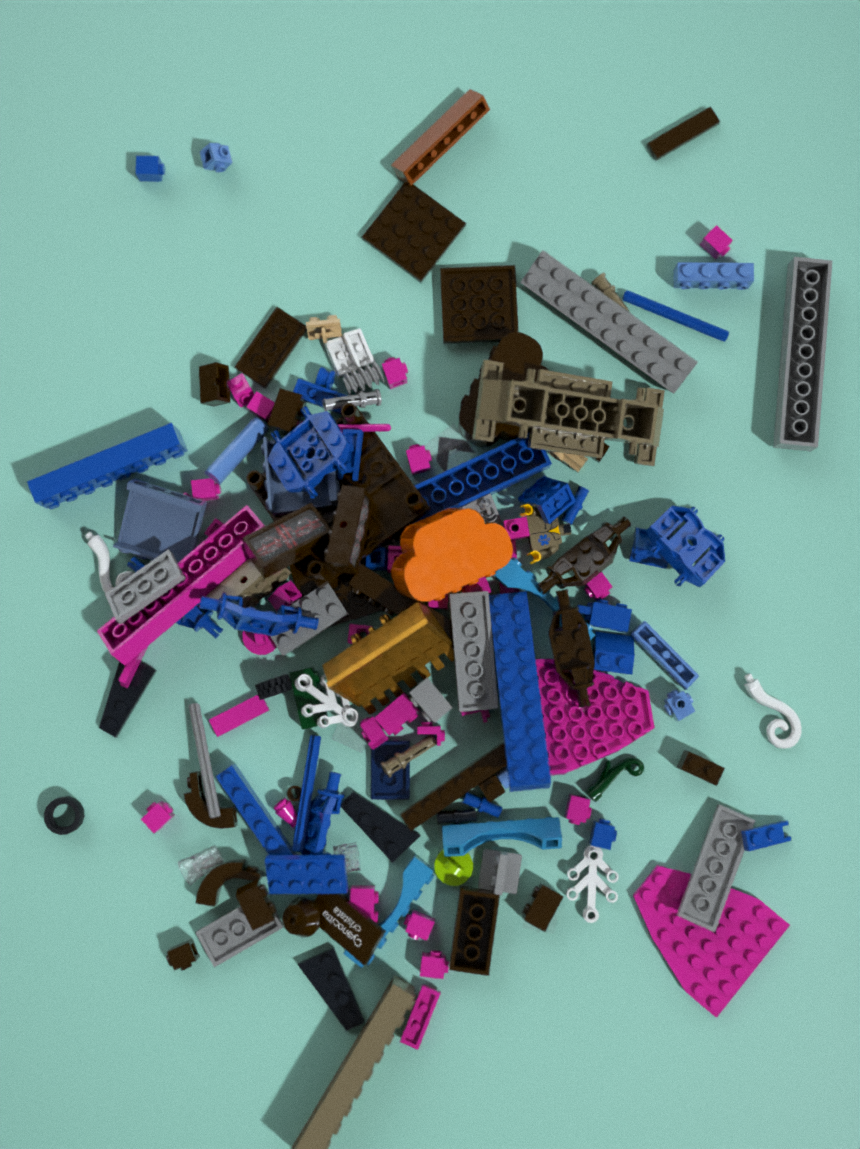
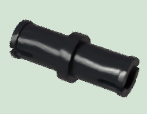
(456, 816)

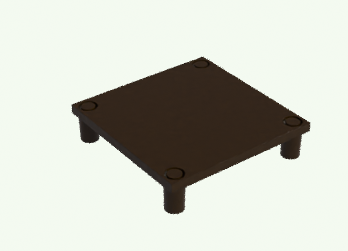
(394, 496)

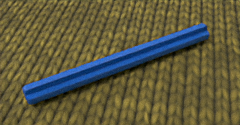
(675, 315)
(306, 793)

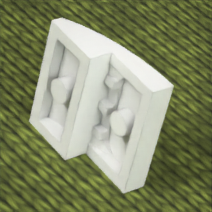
(349, 352)

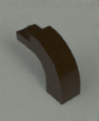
(198, 807)
(210, 888)

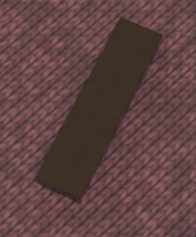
(683, 133)

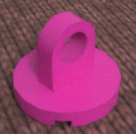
(258, 643)

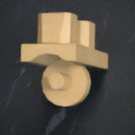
(324, 328)

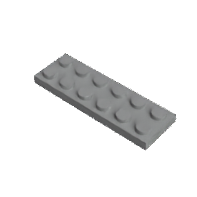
(473, 651)
(715, 869)

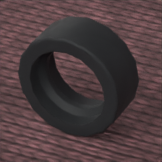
(50, 822)

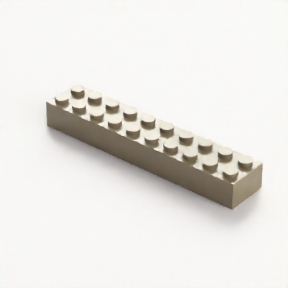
(357, 1066)

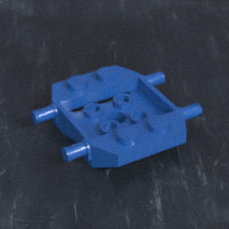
(300, 443)
(678, 550)

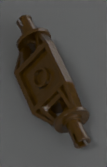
(585, 558)
(572, 648)

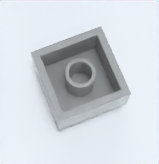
(430, 701)

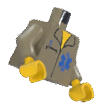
(543, 537)

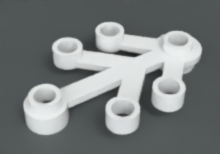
(329, 703)
(592, 880)

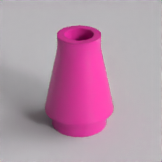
(286, 811)

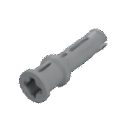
(361, 399)

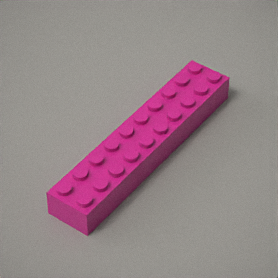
(203, 571)

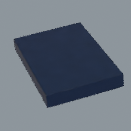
(398, 785)

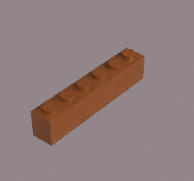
(440, 137)

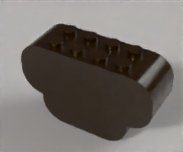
(518, 354)

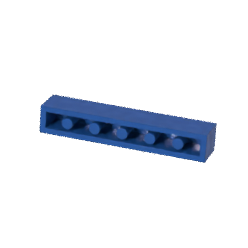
(254, 812)

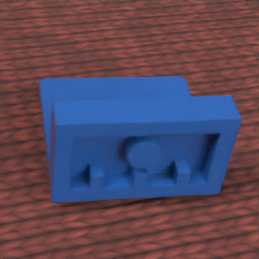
(549, 496)

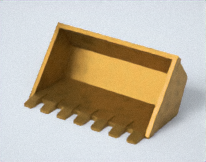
(388, 657)

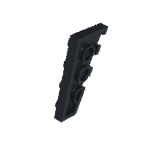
(124, 700)
(384, 830)
(331, 983)

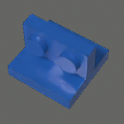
(641, 546)

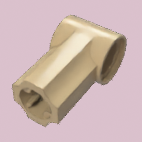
(574, 461)

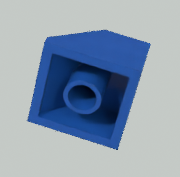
(613, 653)

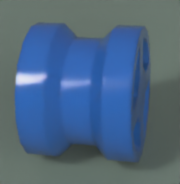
(325, 378)

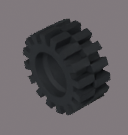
(273, 687)

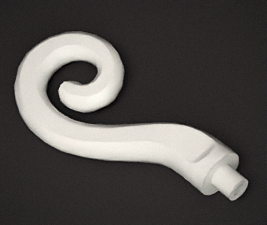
(101, 550)
(756, 691)

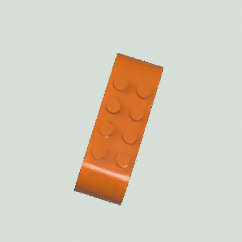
(448, 553)

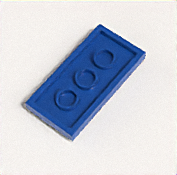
(306, 874)

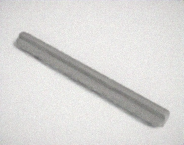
(204, 760)

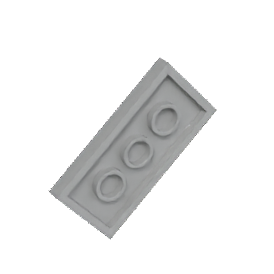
(144, 586)
(319, 603)
(233, 935)

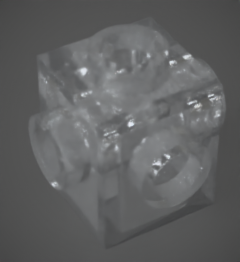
(351, 856)

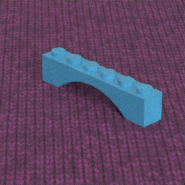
(515, 577)
(542, 833)
(414, 877)

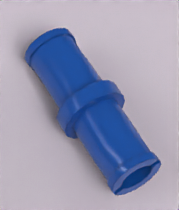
(573, 510)
(482, 804)

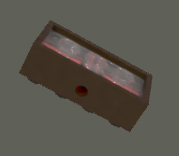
(349, 530)
(287, 540)

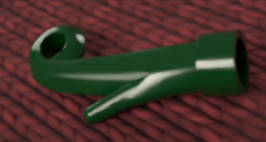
(608, 776)

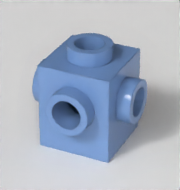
(216, 157)
(685, 707)

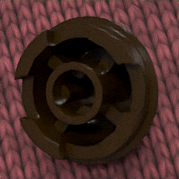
(302, 917)

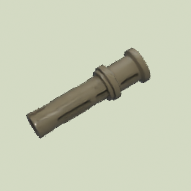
(604, 286)
(401, 759)

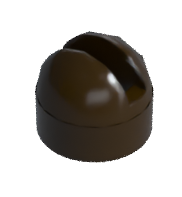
(297, 791)

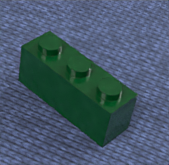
(303, 698)

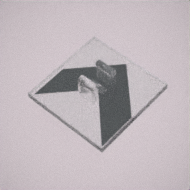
(450, 448)

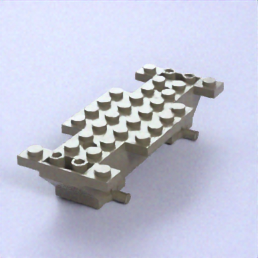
(568, 413)

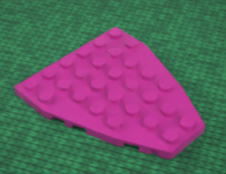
(588, 733)
(707, 962)

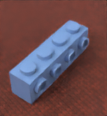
(713, 275)

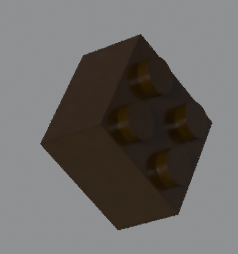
(286, 412)

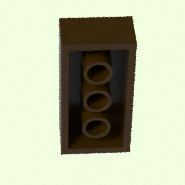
(474, 931)

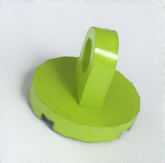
(453, 869)

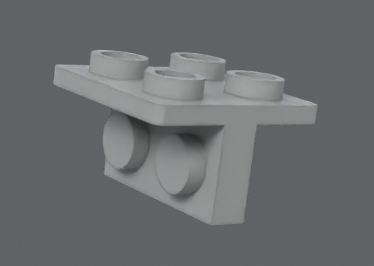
(500, 871)

